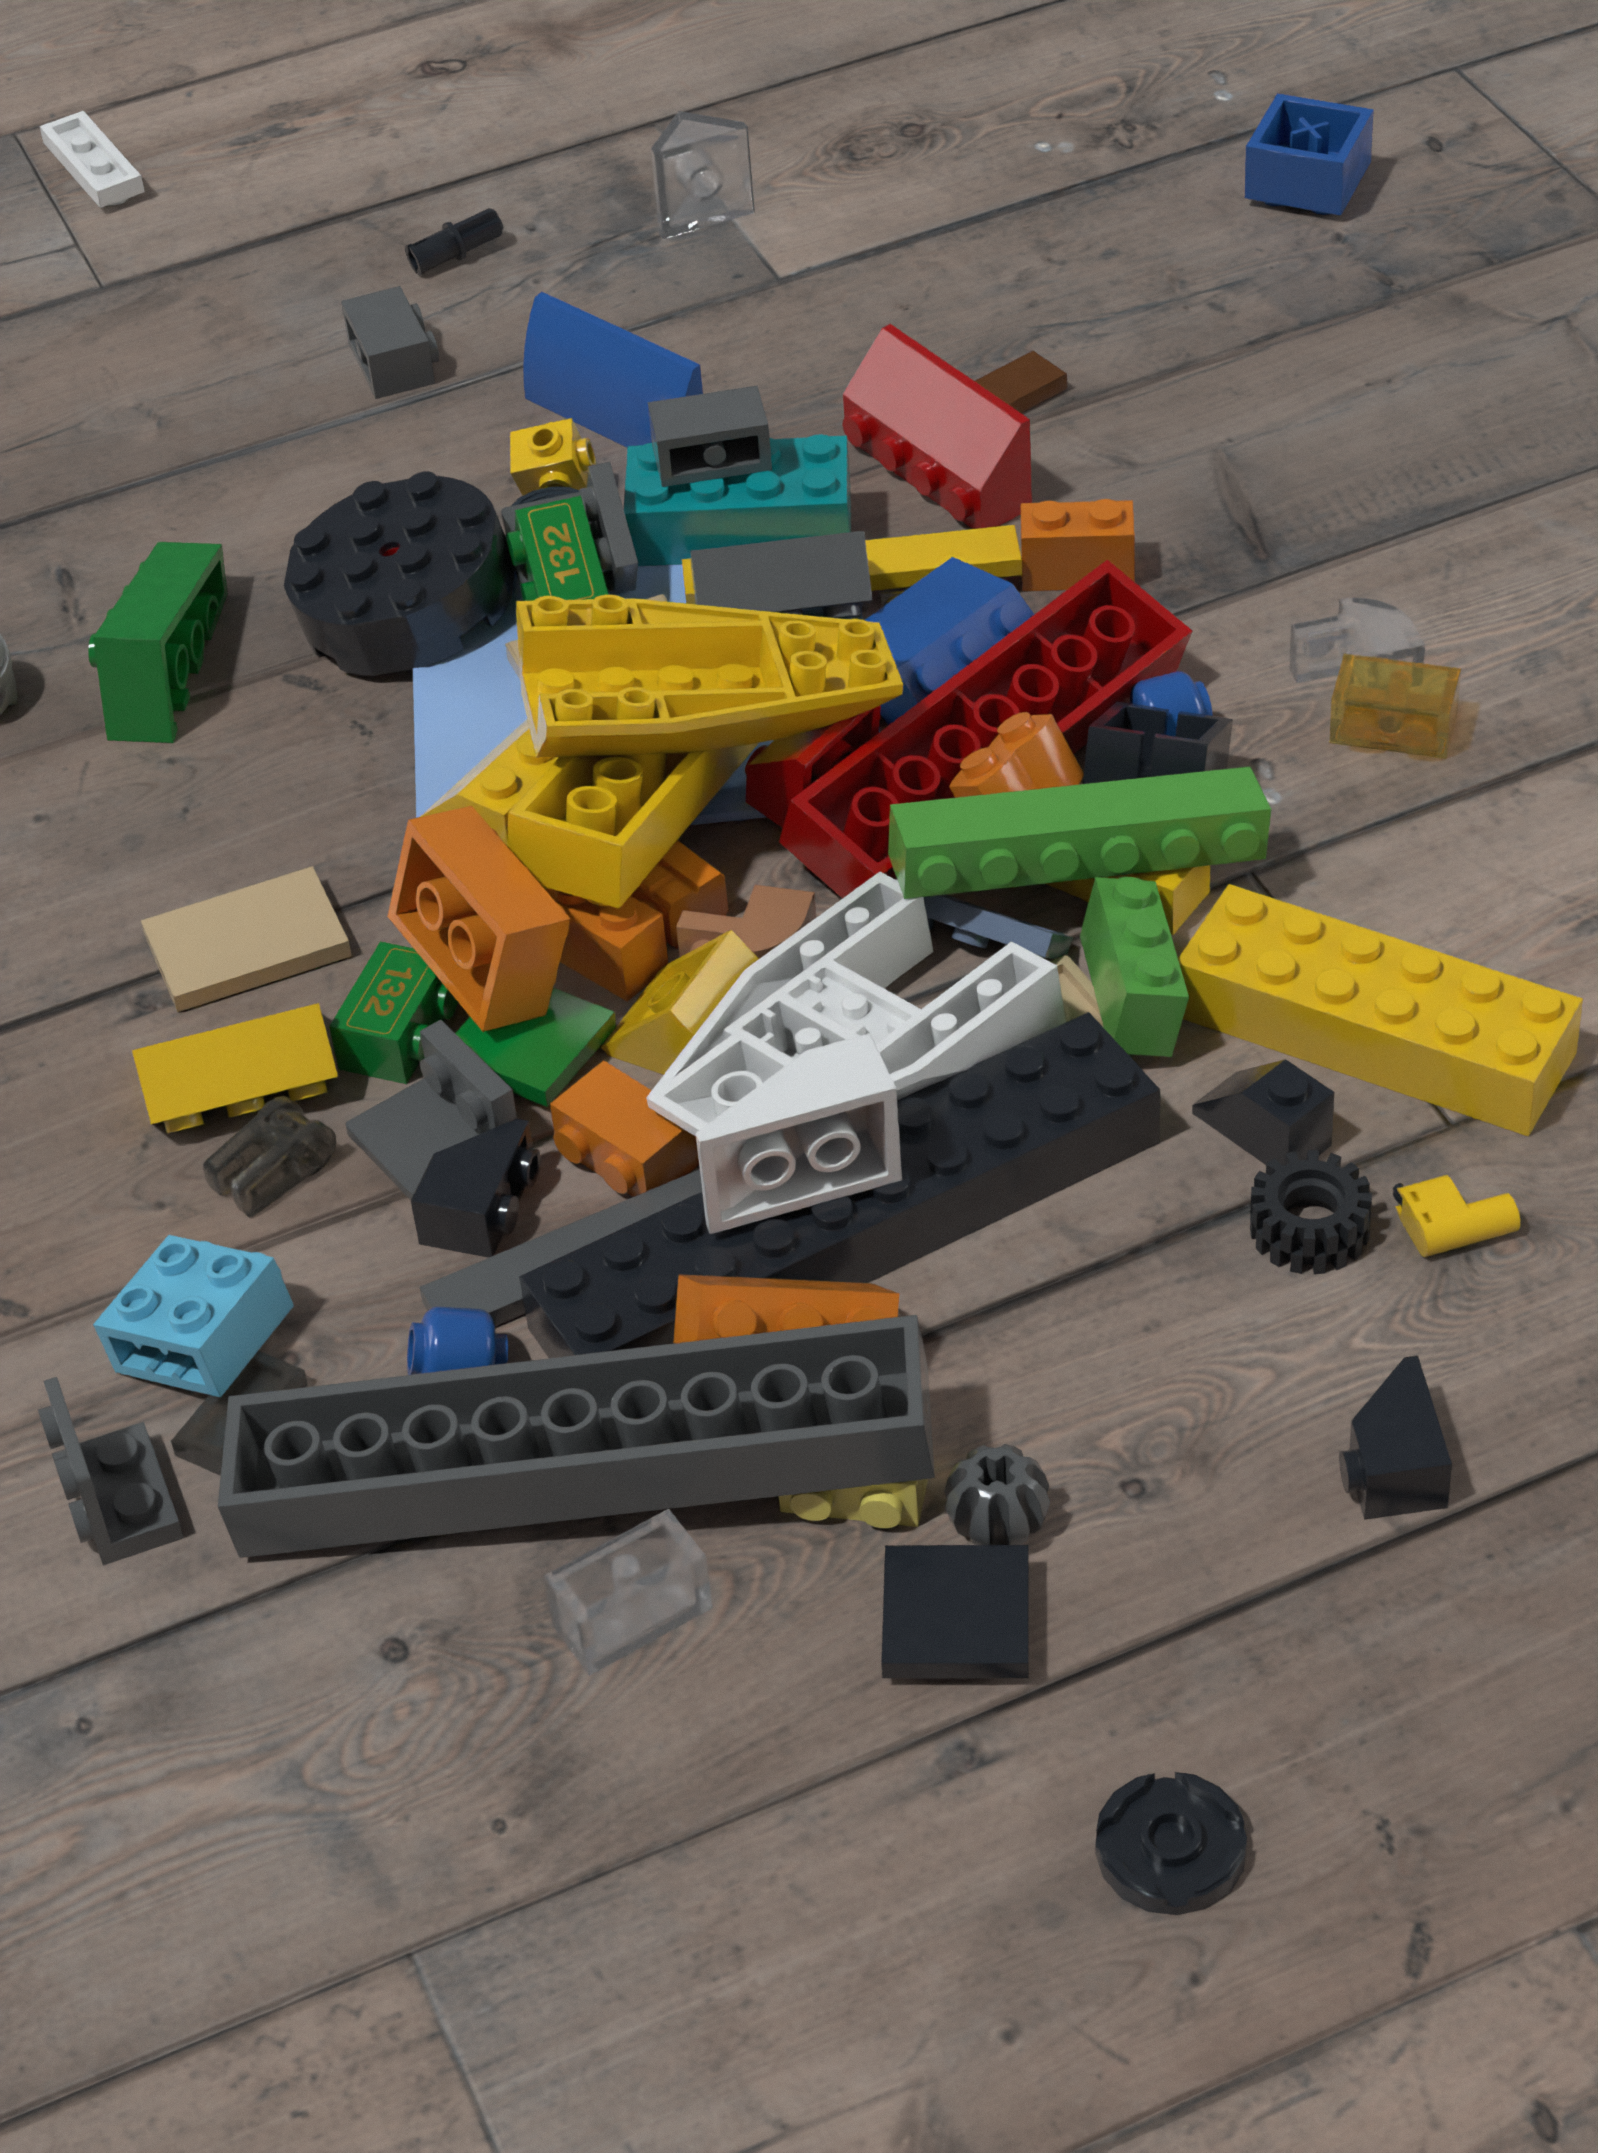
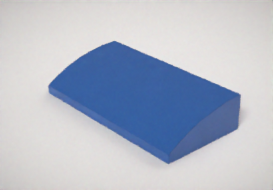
(600, 371)

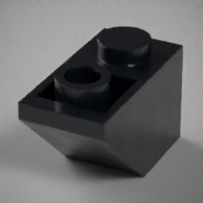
(475, 1190)

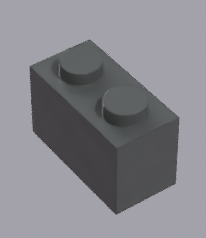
(390, 341)
(710, 436)

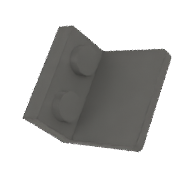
(607, 528)
(444, 1108)
(118, 1482)

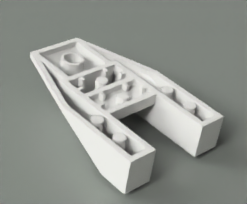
(831, 987)

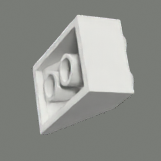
(802, 1137)

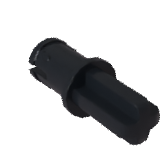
(454, 241)

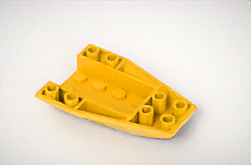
(689, 675)

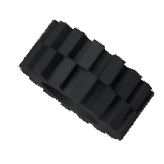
(1303, 1238)

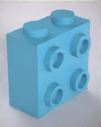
(194, 1315)

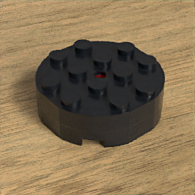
(399, 573)

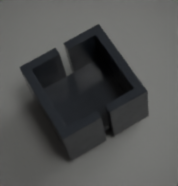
(1133, 744)

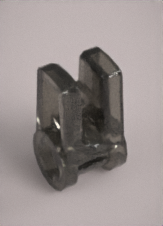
(268, 1156)

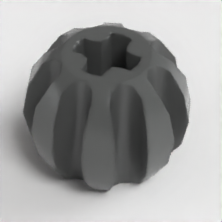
(997, 1496)

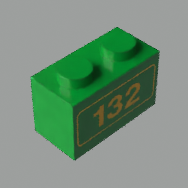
(556, 551)
(384, 1013)

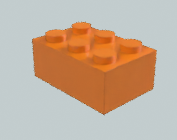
(478, 918)

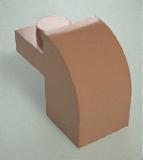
(768, 920)

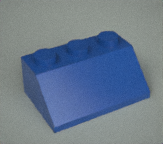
(945, 627)

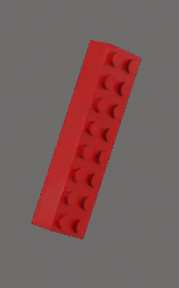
(1061, 662)

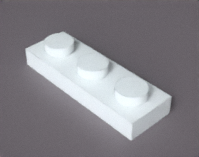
(92, 159)

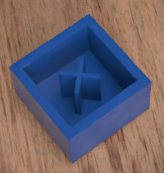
(1308, 154)

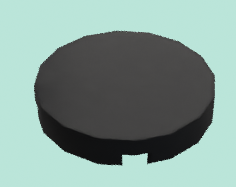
(1171, 1843)

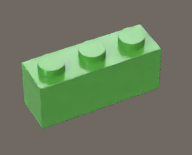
(1134, 965)

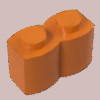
(1022, 757)

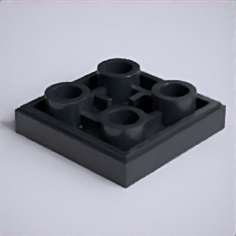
(956, 1611)

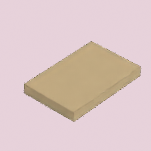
(245, 938)

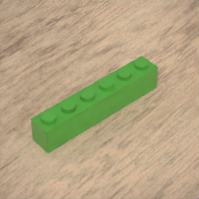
(1078, 832)

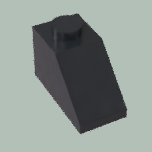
(1271, 1111)
(1398, 1448)

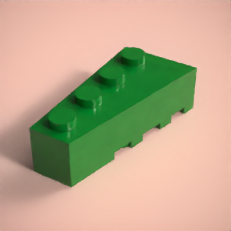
(157, 639)

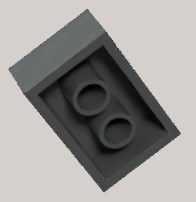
(788, 576)

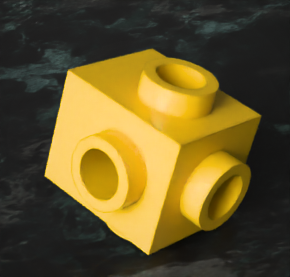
(550, 457)

